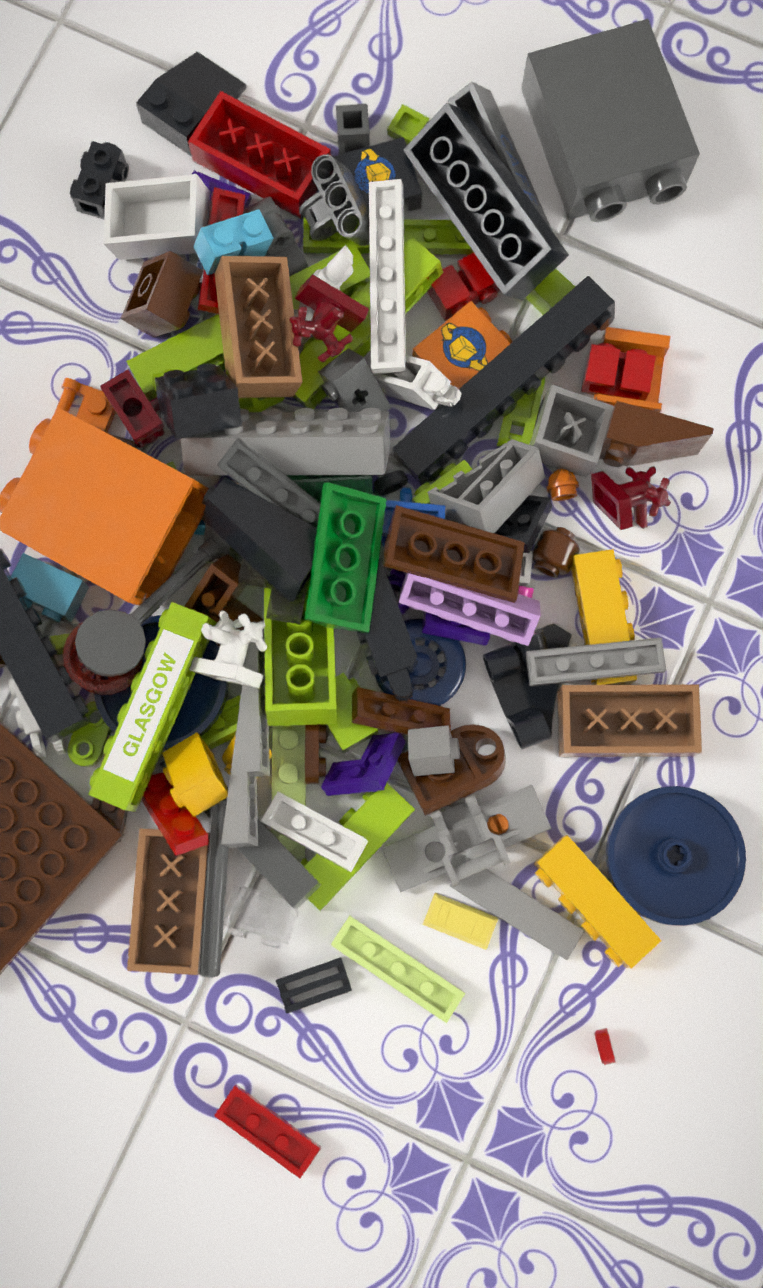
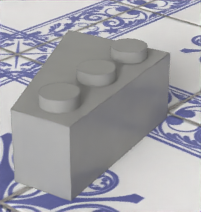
(493, 489)

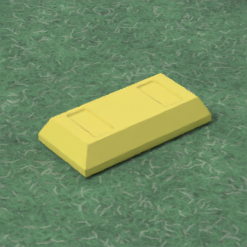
(460, 921)

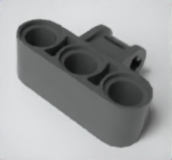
(325, 209)
(283, 239)

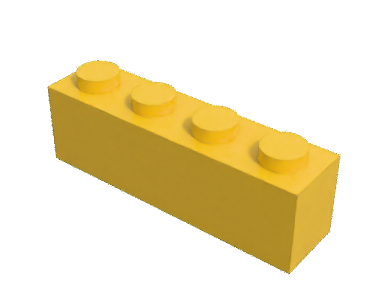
(602, 603)
(596, 902)

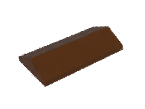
(454, 554)

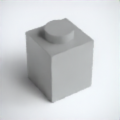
(432, 750)

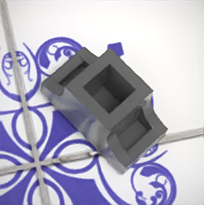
(352, 127)

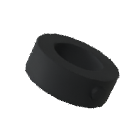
(390, 482)

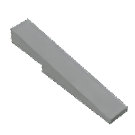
(248, 761)

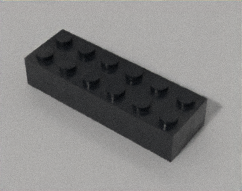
(485, 202)

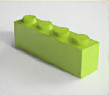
(375, 822)

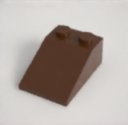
(648, 436)

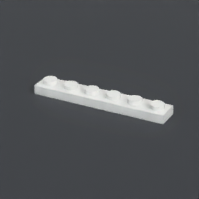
(387, 276)

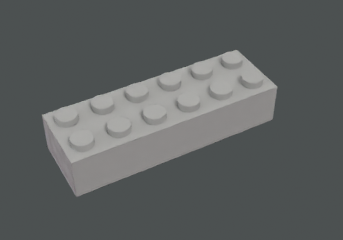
(300, 442)

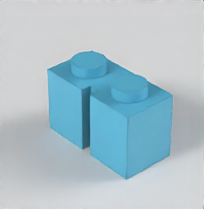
(227, 236)
(50, 588)

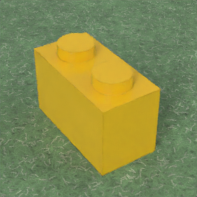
(194, 775)

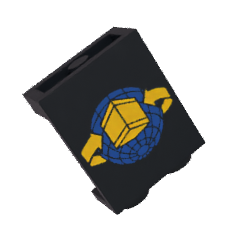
(383, 163)

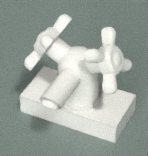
(232, 651)

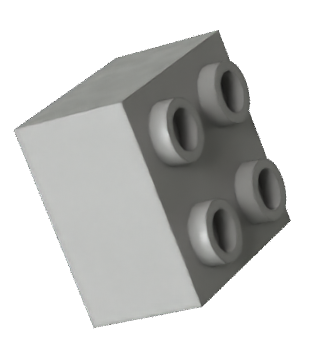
(570, 430)

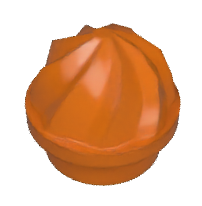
(562, 485)

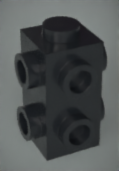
(98, 166)

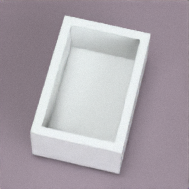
(155, 216)

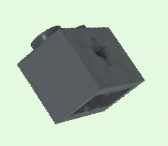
(352, 383)

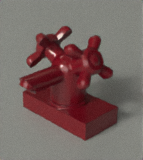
(330, 309)
(134, 408)
(618, 499)

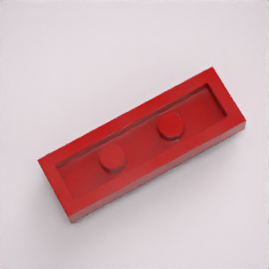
(176, 824)
(267, 1131)

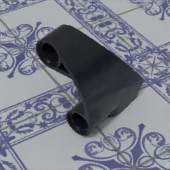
(526, 707)

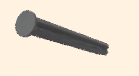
(214, 895)

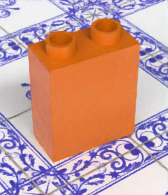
(101, 507)

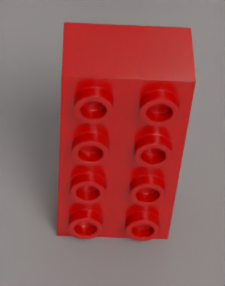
(256, 153)

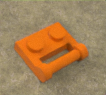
(94, 407)

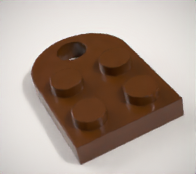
(471, 770)

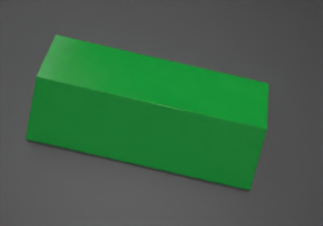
(345, 559)

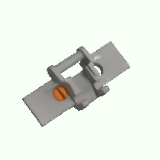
(463, 827)

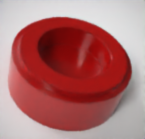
(604, 1046)

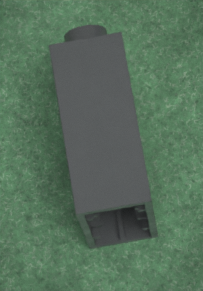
(609, 121)

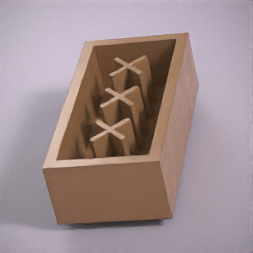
(256, 325)
(629, 720)
(167, 907)

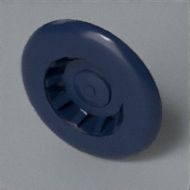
(429, 665)

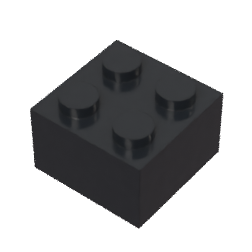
(198, 401)

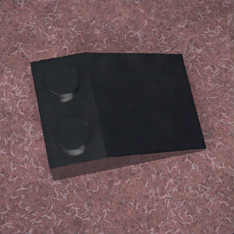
(183, 96)

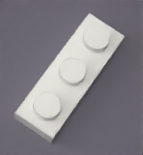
(314, 831)

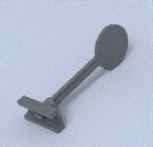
(115, 641)

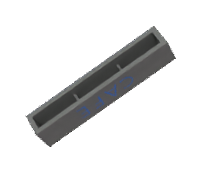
(487, 116)

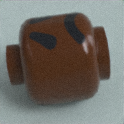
(555, 552)

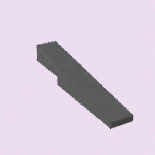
(278, 865)

